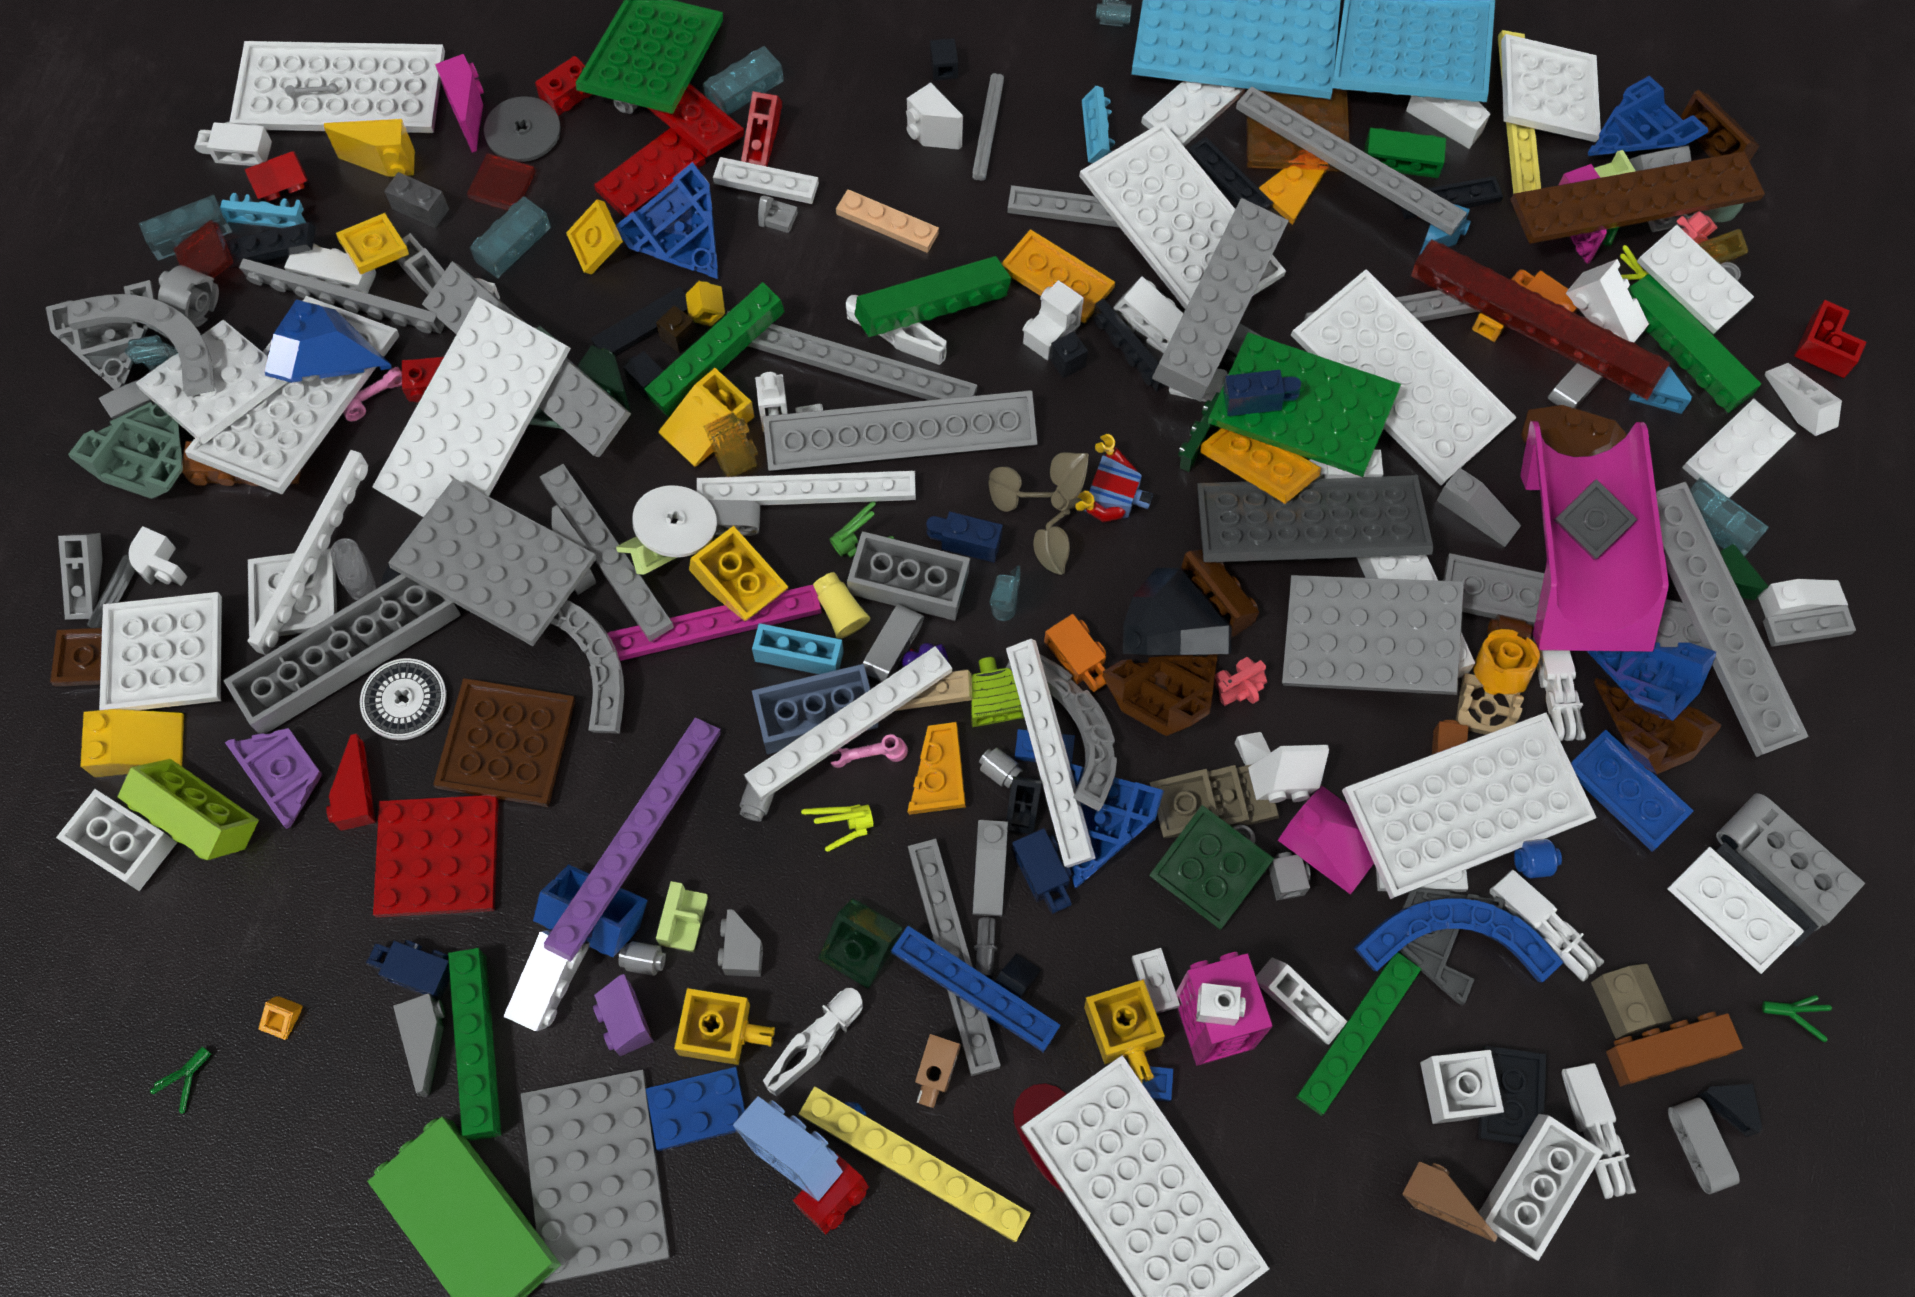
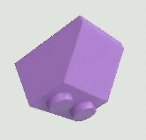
(623, 1017)

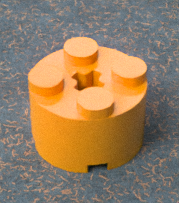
(1506, 662)

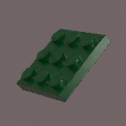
(1211, 867)

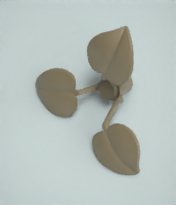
(1068, 473)

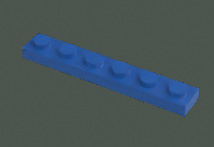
(975, 989)

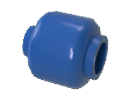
(1537, 858)

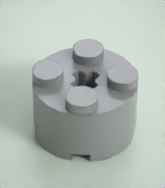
(188, 293)

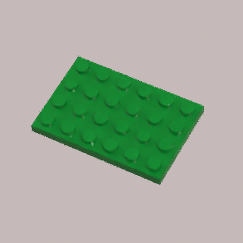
(650, 53)
(1330, 421)

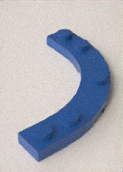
(1465, 914)

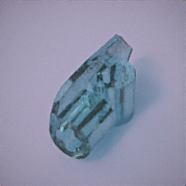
(149, 351)
(1005, 595)

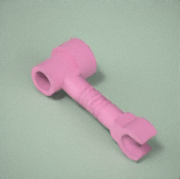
(356, 409)
(894, 754)

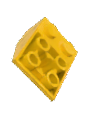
(706, 401)

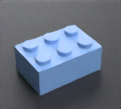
(789, 1147)

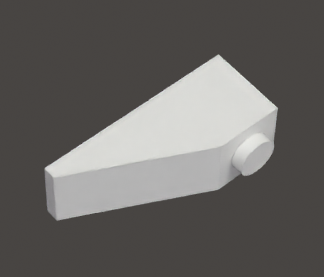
(1805, 399)
(1801, 596)
(1300, 1000)

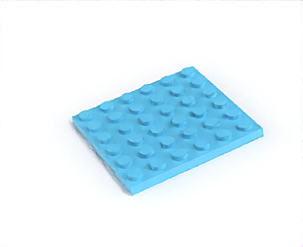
(1416, 48)

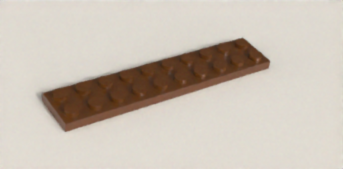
(1636, 197)

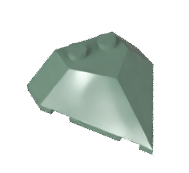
(134, 452)

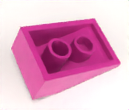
(463, 95)

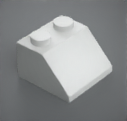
(934, 119)
(1289, 773)
(1461, 1086)

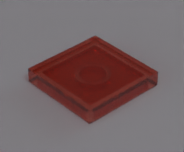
(500, 182)
(205, 250)

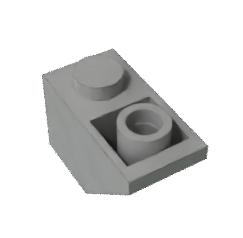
(742, 948)

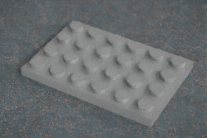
(492, 561)
(1374, 634)
(595, 1175)

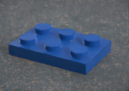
(695, 1108)

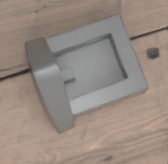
(776, 214)

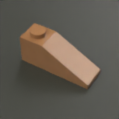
(1438, 1195)

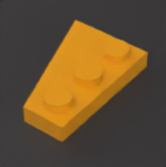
(1291, 190)
(940, 773)

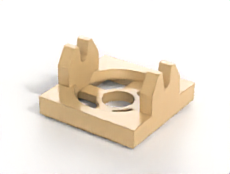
(1468, 685)

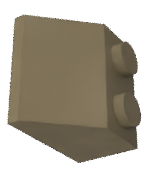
(1631, 1000)

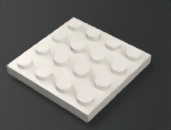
(1550, 88)
(237, 381)
(161, 652)

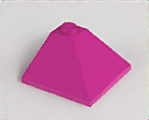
(1329, 839)

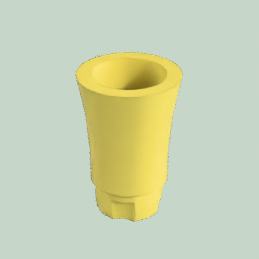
(840, 606)

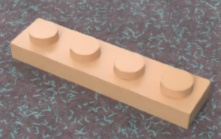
(887, 221)

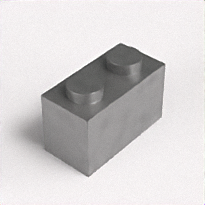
(416, 200)

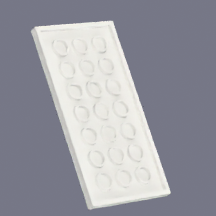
(371, 80)
(1166, 208)
(1441, 407)
(472, 409)
(286, 427)
(1468, 804)
(1142, 1191)

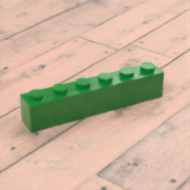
(932, 296)
(1693, 345)
(716, 348)
(474, 1045)

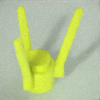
(856, 816)

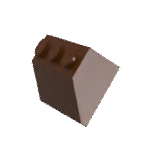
(1724, 133)
(1222, 591)

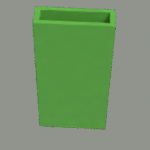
(461, 1217)

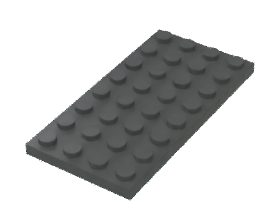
(1321, 521)

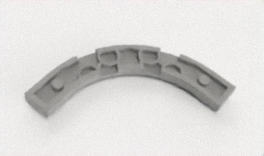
(124, 308)
(604, 668)
(1095, 732)

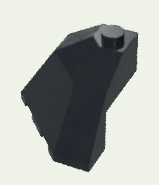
(1174, 618)

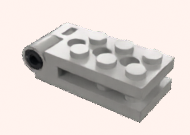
(1790, 859)

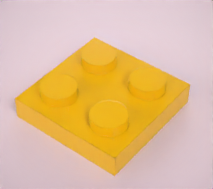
(594, 237)
(372, 243)

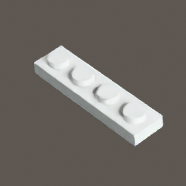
(765, 180)

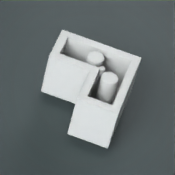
(1057, 317)

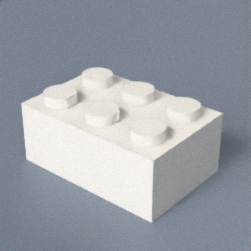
(116, 839)

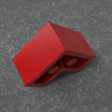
(276, 175)
(1826, 343)

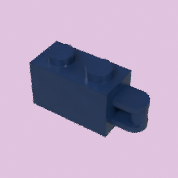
(1259, 392)
(966, 535)
(1043, 868)
(412, 968)

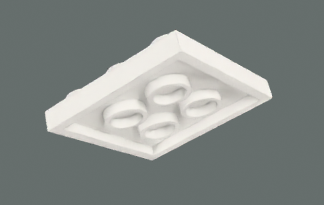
(313, 607)

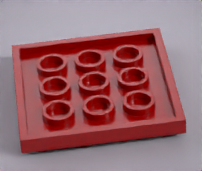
(436, 856)

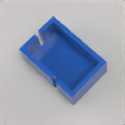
(615, 926)

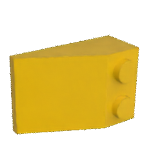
(374, 145)
(736, 574)
(129, 738)

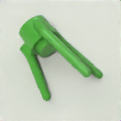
(845, 540)

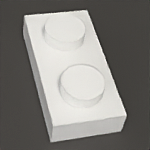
(1155, 973)

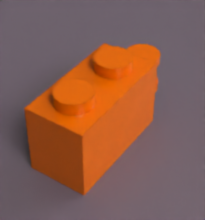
(1546, 287)
(1077, 651)

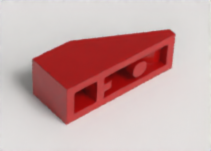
(761, 128)
(351, 791)

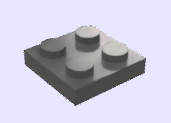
(1595, 519)

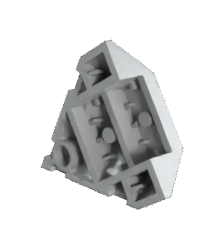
(105, 344)

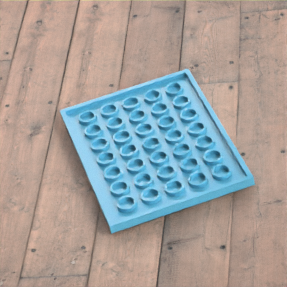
(1241, 43)

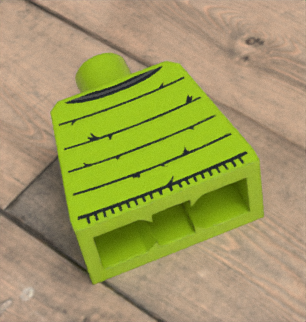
(994, 695)

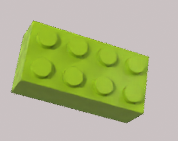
(187, 809)

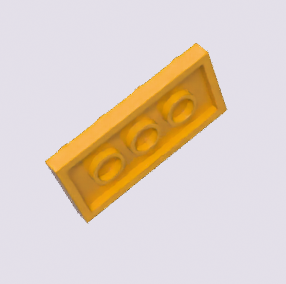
(1041, 264)
(1263, 465)

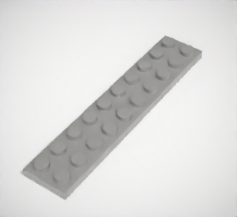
(572, 398)
(900, 430)
(1516, 593)
(1725, 625)

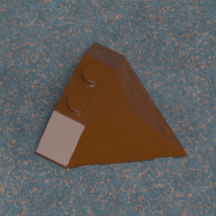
(1574, 431)
(1164, 691)
(1655, 740)

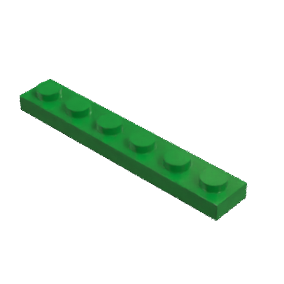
(1358, 1033)

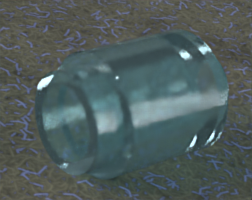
(1113, 12)

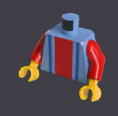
(1114, 486)

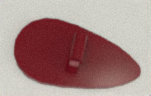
(1029, 1105)

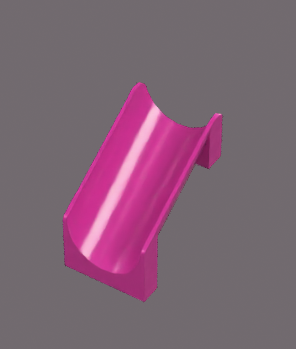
(1622, 593)

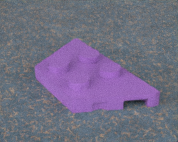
(278, 770)

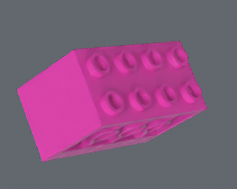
(1219, 1041)

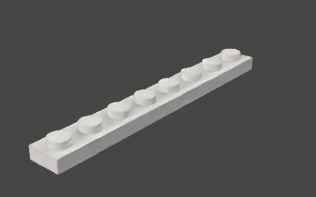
(812, 488)
(308, 552)
(848, 723)
(1050, 753)

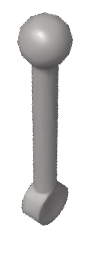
(291, 91)

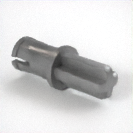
(985, 946)

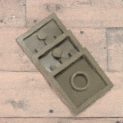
(1223, 791)

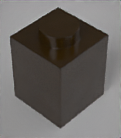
(676, 329)

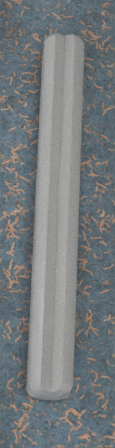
(988, 127)

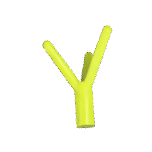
(1631, 261)

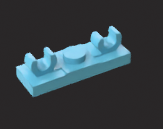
(1096, 124)
(262, 213)

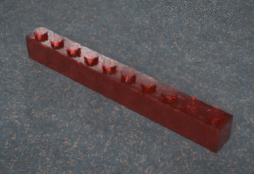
(1540, 319)

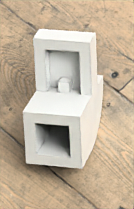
(150, 558)

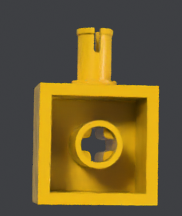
(1130, 1041)
(724, 1043)

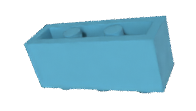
(797, 649)

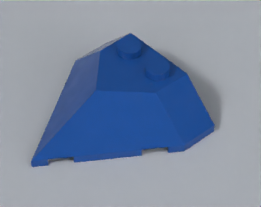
(1645, 123)
(676, 224)
(319, 343)
(1661, 679)
(1122, 817)

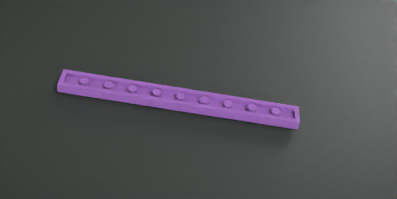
(631, 841)

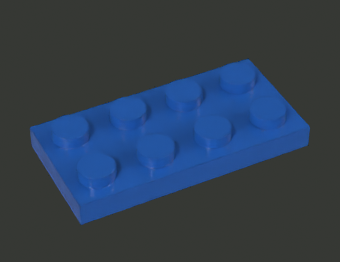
(1629, 790)

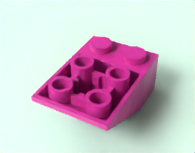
(1585, 243)

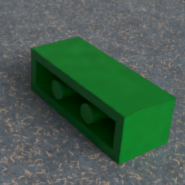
(1407, 151)

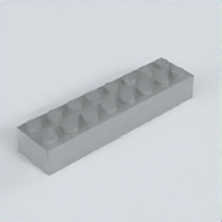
(1220, 300)
(337, 651)

